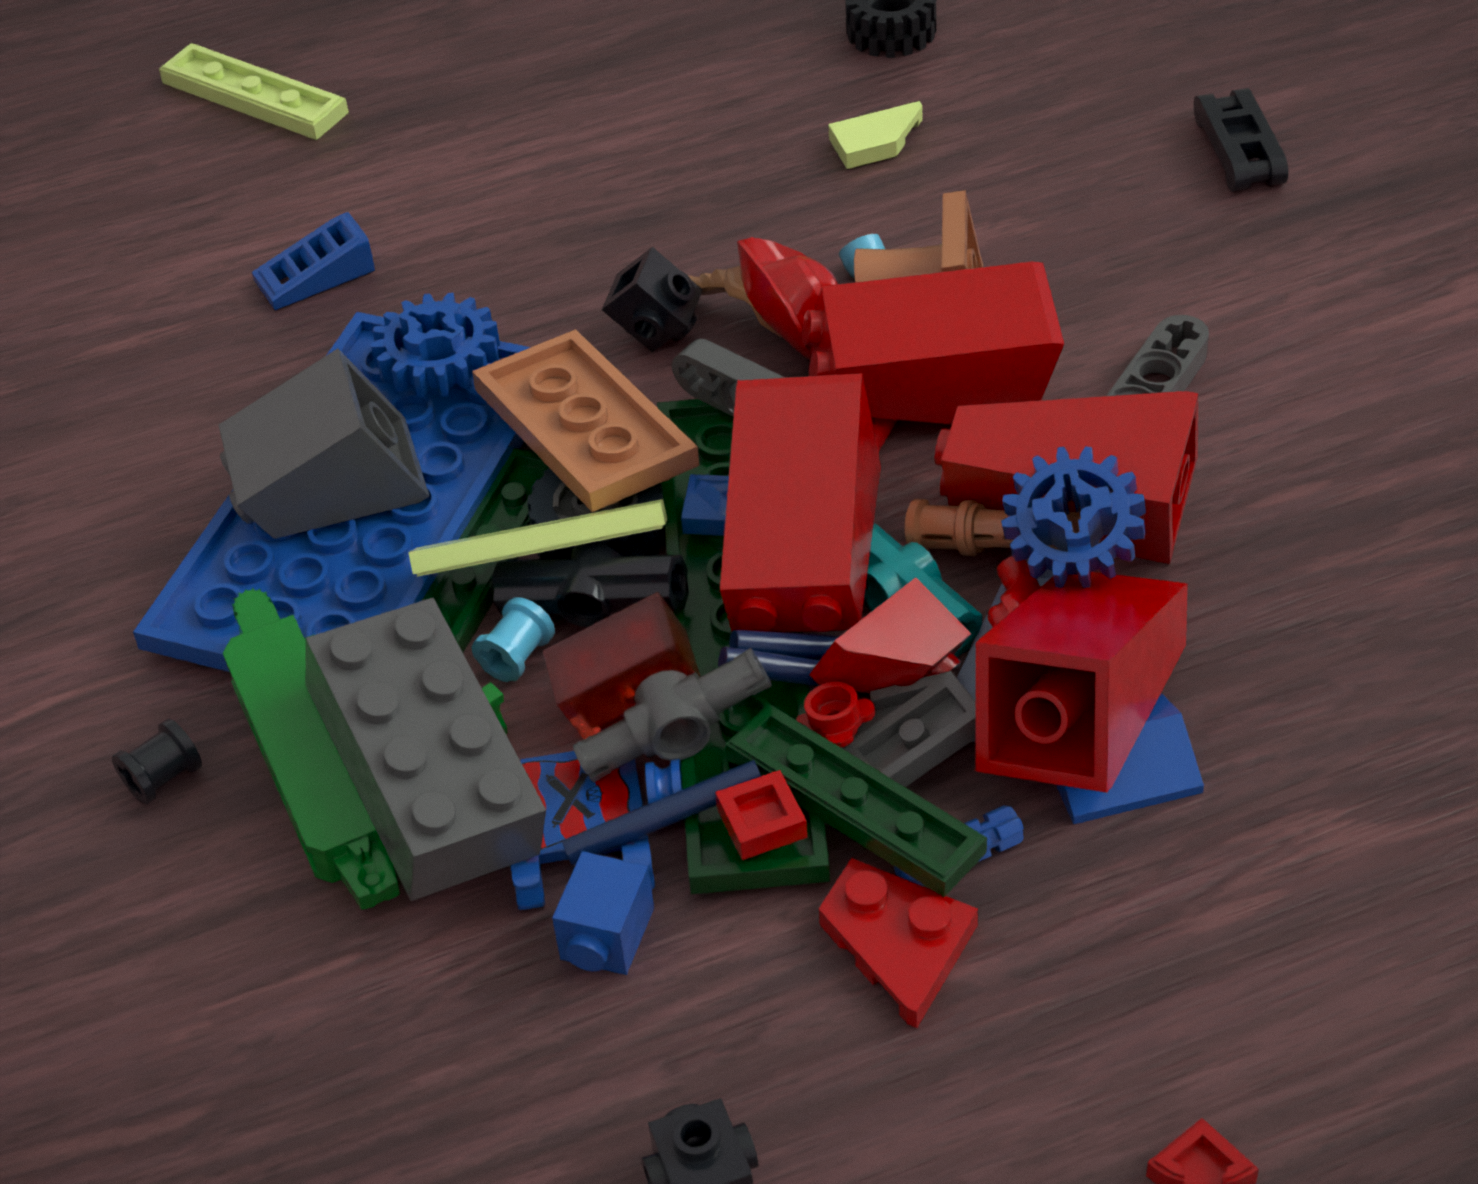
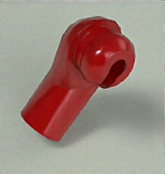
(1018, 586)

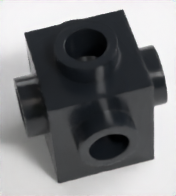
(653, 300)
(699, 1147)

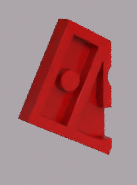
(897, 933)

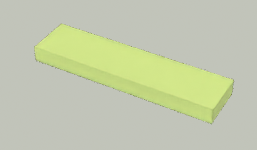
(254, 91)
(538, 538)

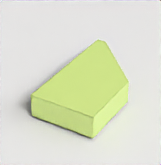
(874, 135)

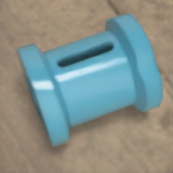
(513, 639)

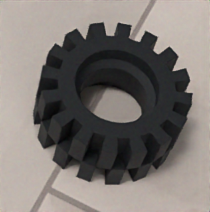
(890, 25)

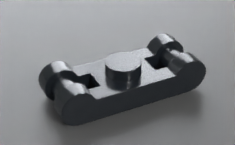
(1241, 134)

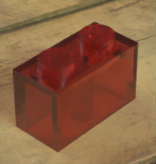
(604, 664)

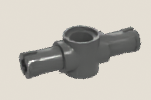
(672, 715)

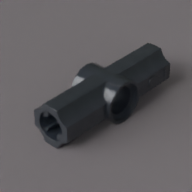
(591, 582)

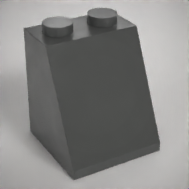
(320, 452)

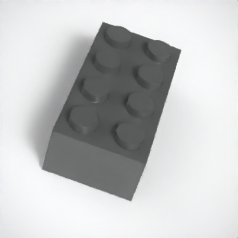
(423, 748)

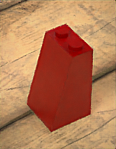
(939, 339)
(1146, 432)
(799, 504)
(1076, 678)

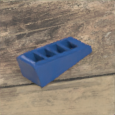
(316, 263)

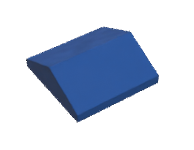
(1155, 771)

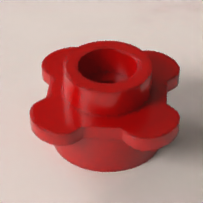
(836, 712)

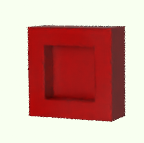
(761, 814)

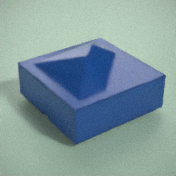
(705, 505)

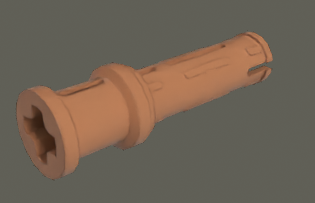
(960, 527)

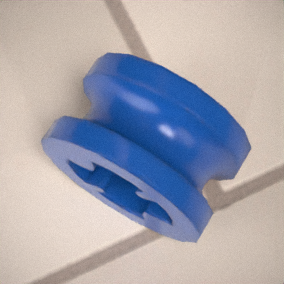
(662, 781)

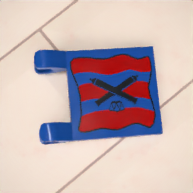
(572, 807)

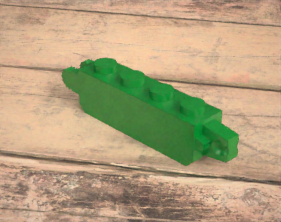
(300, 754)

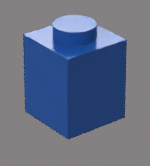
(603, 913)

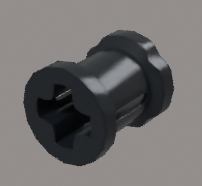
(157, 761)

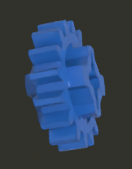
(435, 344)
(1104, 510)

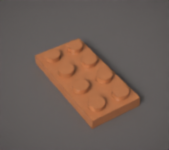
(585, 420)

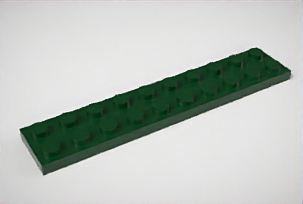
(711, 854)

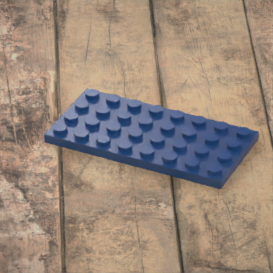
(346, 567)

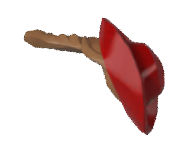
(775, 283)

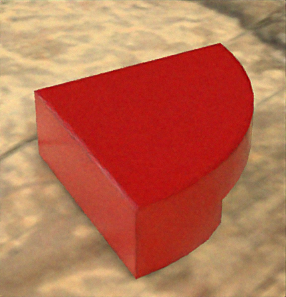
(1201, 1158)

